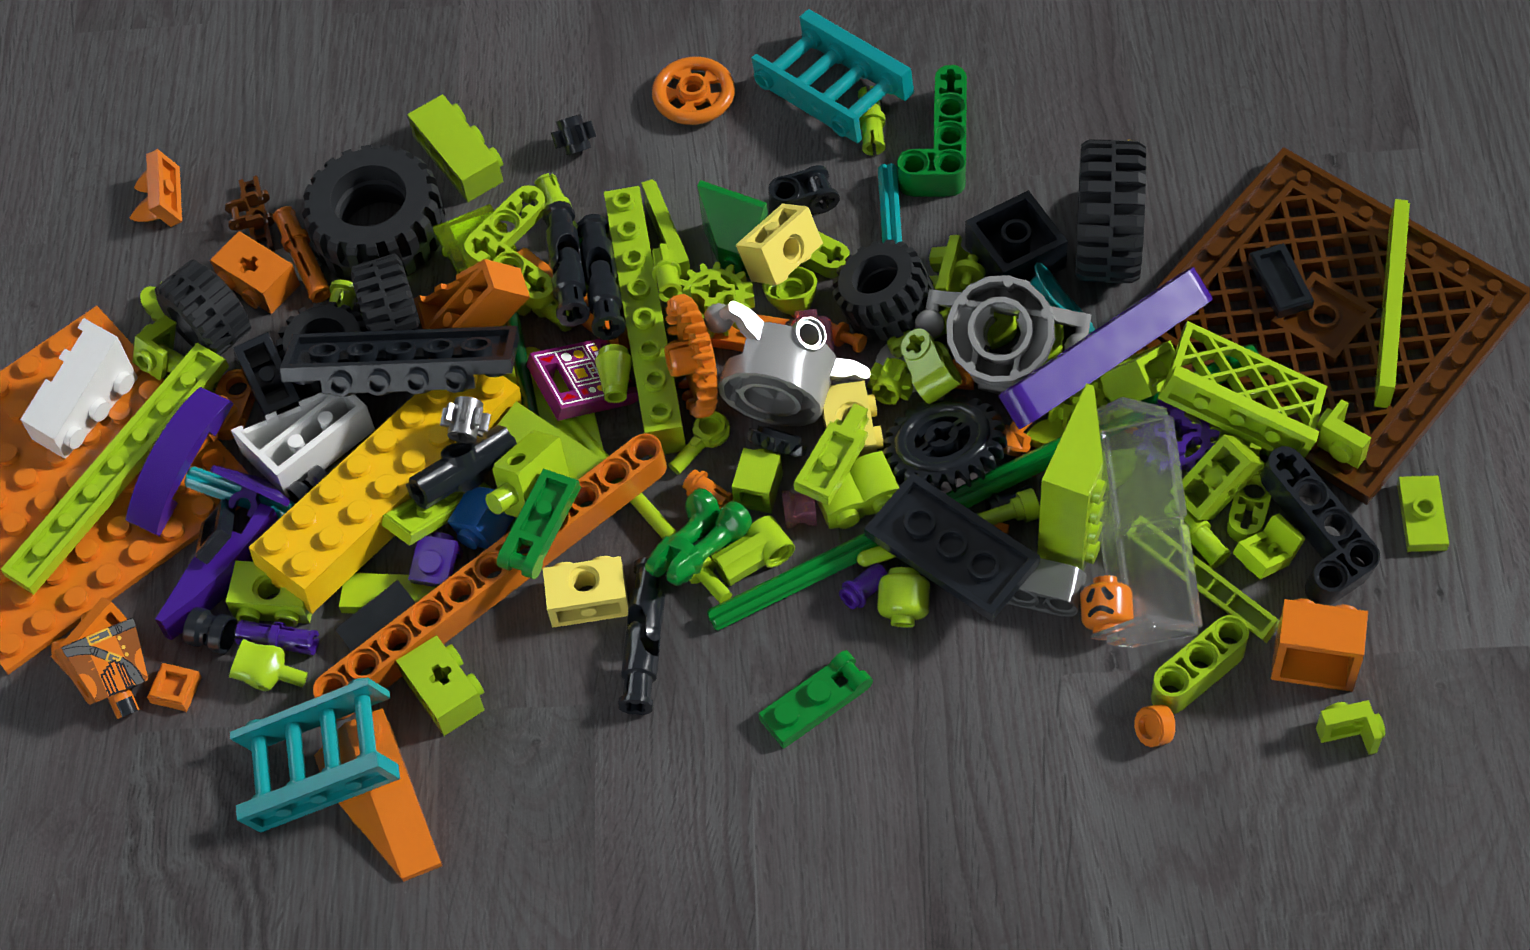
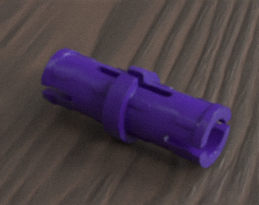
(278, 635)

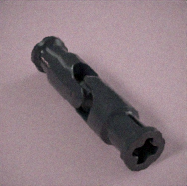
(565, 262)
(600, 276)
(642, 632)

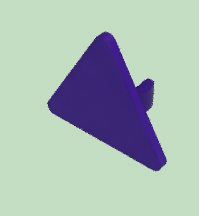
(251, 489)

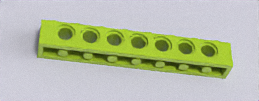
(644, 318)

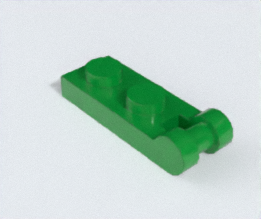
(538, 523)
(815, 699)

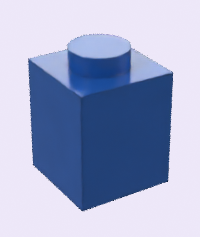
(476, 522)

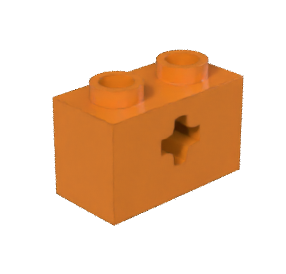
(255, 272)

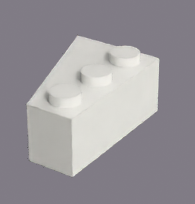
(81, 392)
(303, 437)

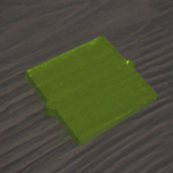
(455, 231)

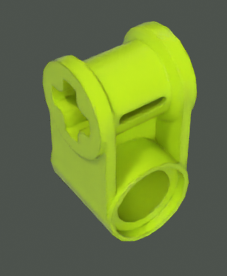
(929, 365)

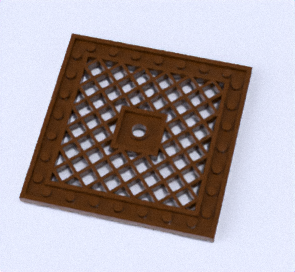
(1297, 183)

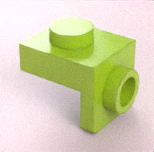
(148, 353)
(1341, 439)
(1270, 548)
(1346, 720)

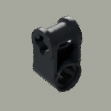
(804, 190)

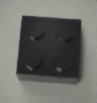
(1015, 238)

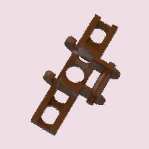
(251, 220)

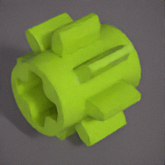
(891, 381)

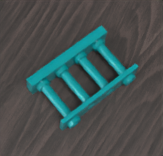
(840, 48)
(336, 780)

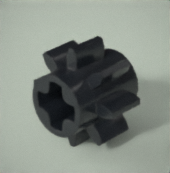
(573, 134)

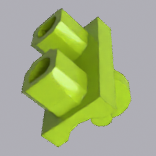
(955, 266)

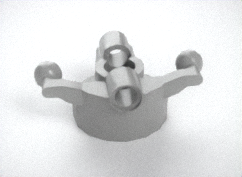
(973, 316)
(778, 373)

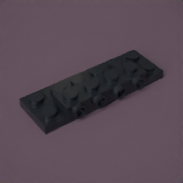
(400, 359)

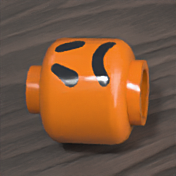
(1106, 603)

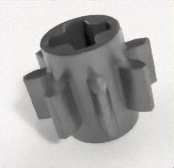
(465, 419)

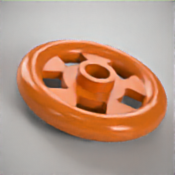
(693, 90)

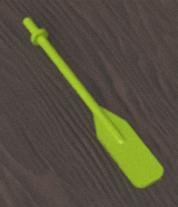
(586, 432)

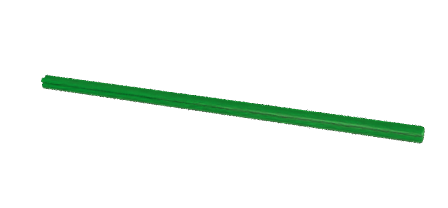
(846, 553)

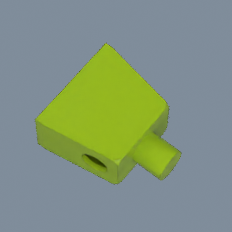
(520, 469)

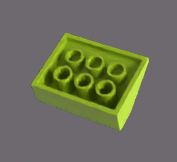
(1074, 490)

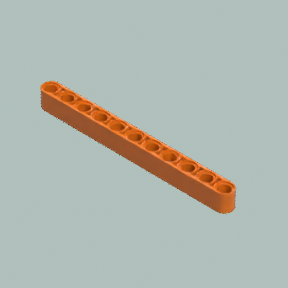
(487, 592)

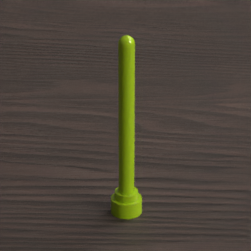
(1021, 507)

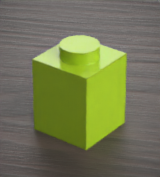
(757, 479)

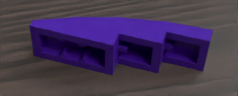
(208, 584)

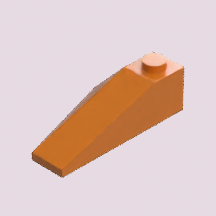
(389, 813)

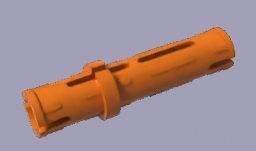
(296, 242)

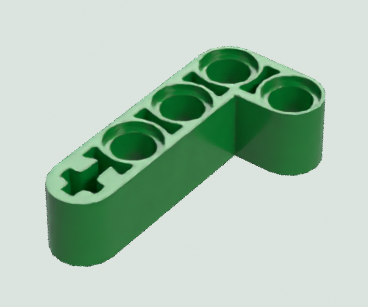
(941, 169)

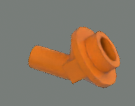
(1016, 440)

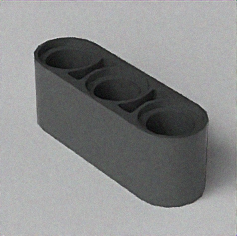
(1052, 589)

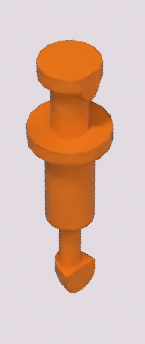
(841, 334)

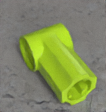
(761, 546)

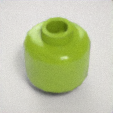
(903, 596)

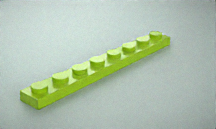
(110, 472)

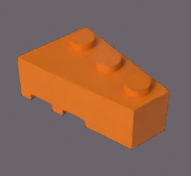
(477, 298)

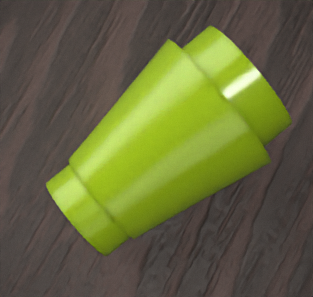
(614, 371)

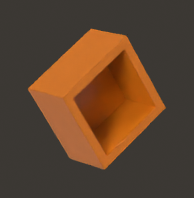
(1319, 644)

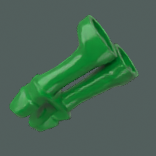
(705, 518)

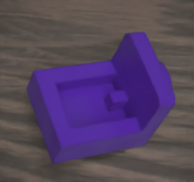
(434, 559)

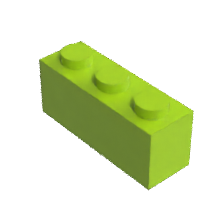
(456, 147)

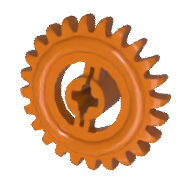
(691, 356)

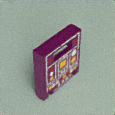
(580, 375)

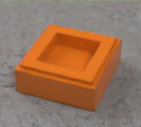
(174, 687)

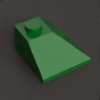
(727, 220)

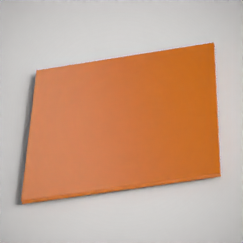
(36, 479)

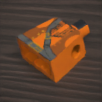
(107, 666)

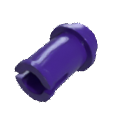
(862, 587)

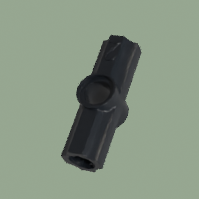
(460, 467)

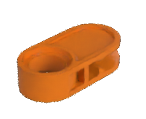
(243, 402)

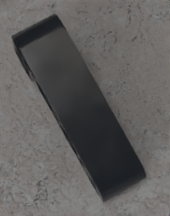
(1290, 476)

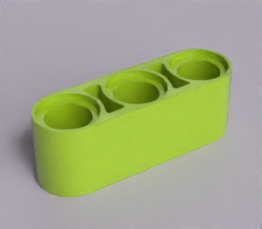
(1204, 648)

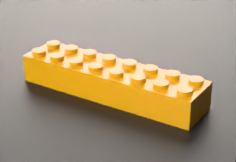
(341, 518)

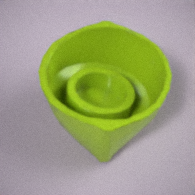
(794, 293)

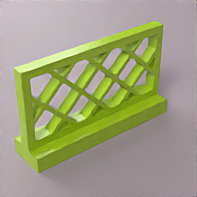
(1235, 409)

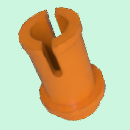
(700, 480)

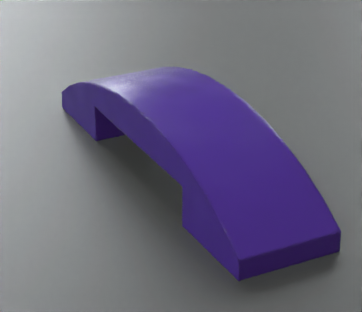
(172, 457)

